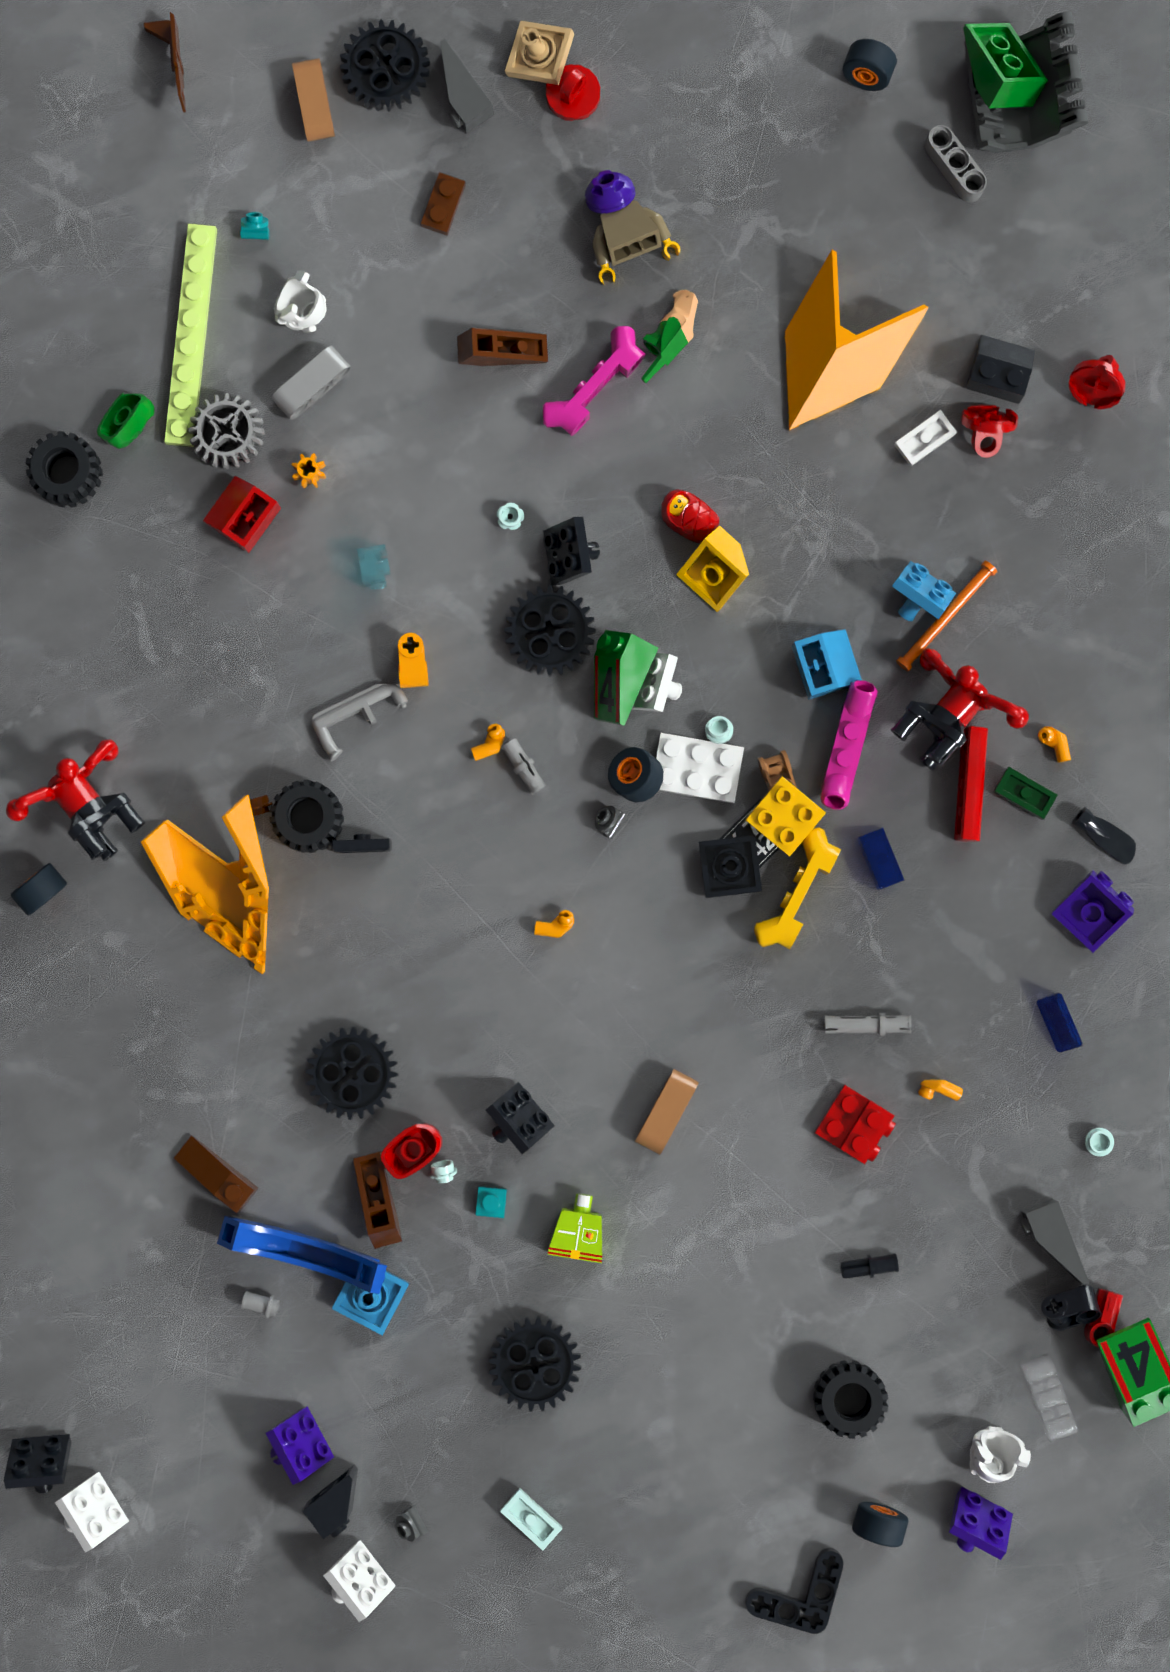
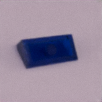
(880, 859)
(1059, 1022)

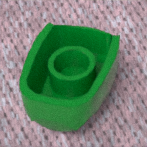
(125, 419)

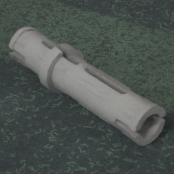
(868, 1024)

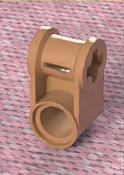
(772, 774)

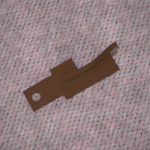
(168, 32)

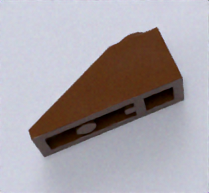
(501, 347)
(216, 1174)
(377, 1200)

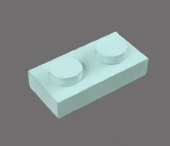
(531, 1519)

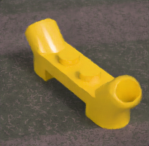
(784, 928)

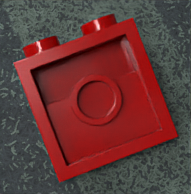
(855, 1125)

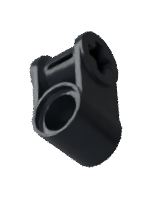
(1074, 1308)

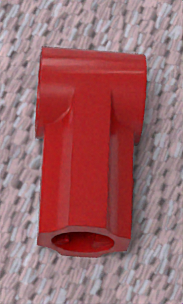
(1109, 1305)

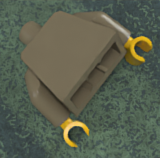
(629, 235)

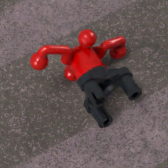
(953, 710)
(82, 802)

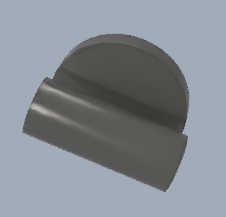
(609, 821)
(410, 1525)

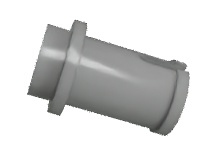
(260, 1304)

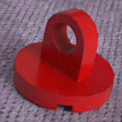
(575, 95)
(1097, 382)
(988, 422)

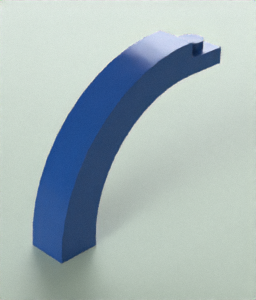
(303, 1251)

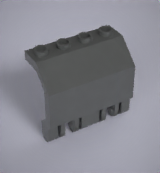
(1051, 114)

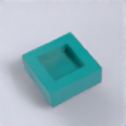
(491, 1202)

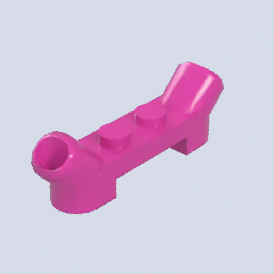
(624, 358)
(848, 745)

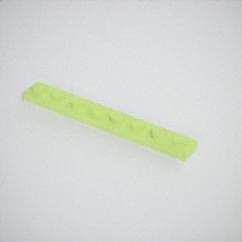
(190, 333)

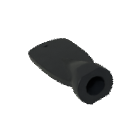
(1106, 836)

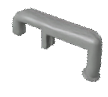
(350, 707)

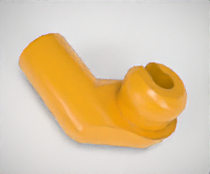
(1057, 741)
(492, 742)
(557, 927)
(943, 1087)

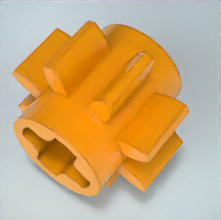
(305, 463)

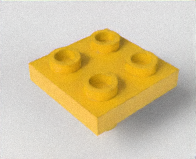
(785, 816)

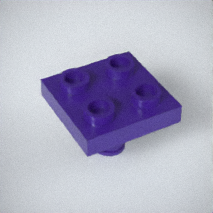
(299, 1445)
(980, 1524)

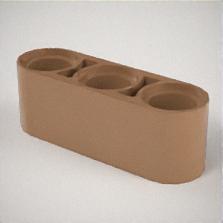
(313, 99)
(666, 1111)

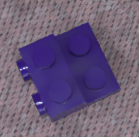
(1094, 910)

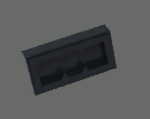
(361, 844)

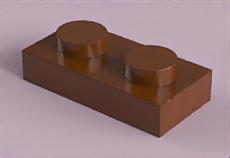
(443, 203)

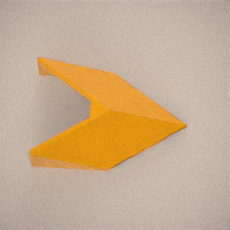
(831, 364)
(217, 894)

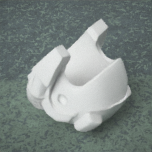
(299, 304)
(997, 1454)

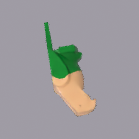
(672, 332)

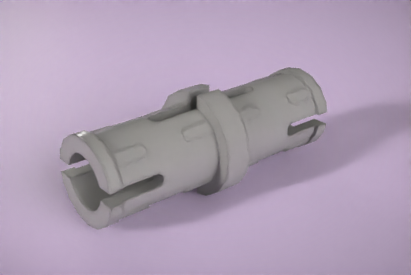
(523, 766)

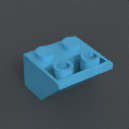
(826, 663)

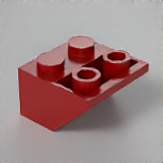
(242, 513)

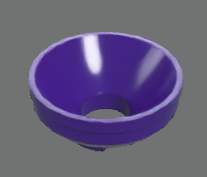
(609, 192)

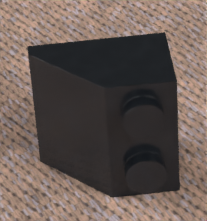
(1001, 369)
(333, 1505)

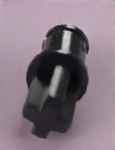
(869, 1266)

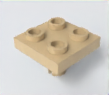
(539, 52)

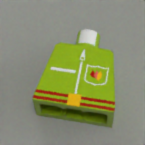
(578, 1232)

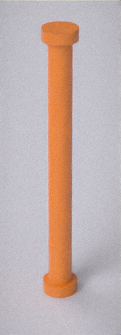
(986, 570)

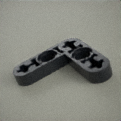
(811, 1603)

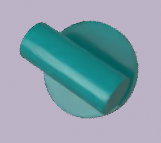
(254, 226)

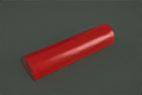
(971, 785)

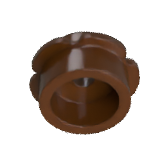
(260, 805)

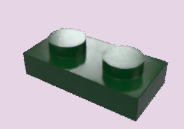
(1025, 793)

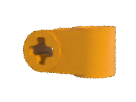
(412, 666)

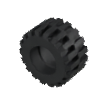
(48, 453)
(286, 803)
(863, 1420)

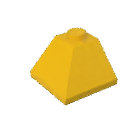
(715, 568)

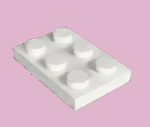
(699, 767)

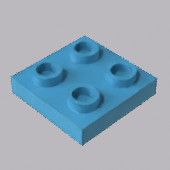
(922, 592)
(370, 1308)

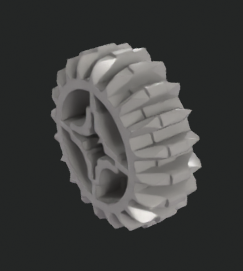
(232, 422)

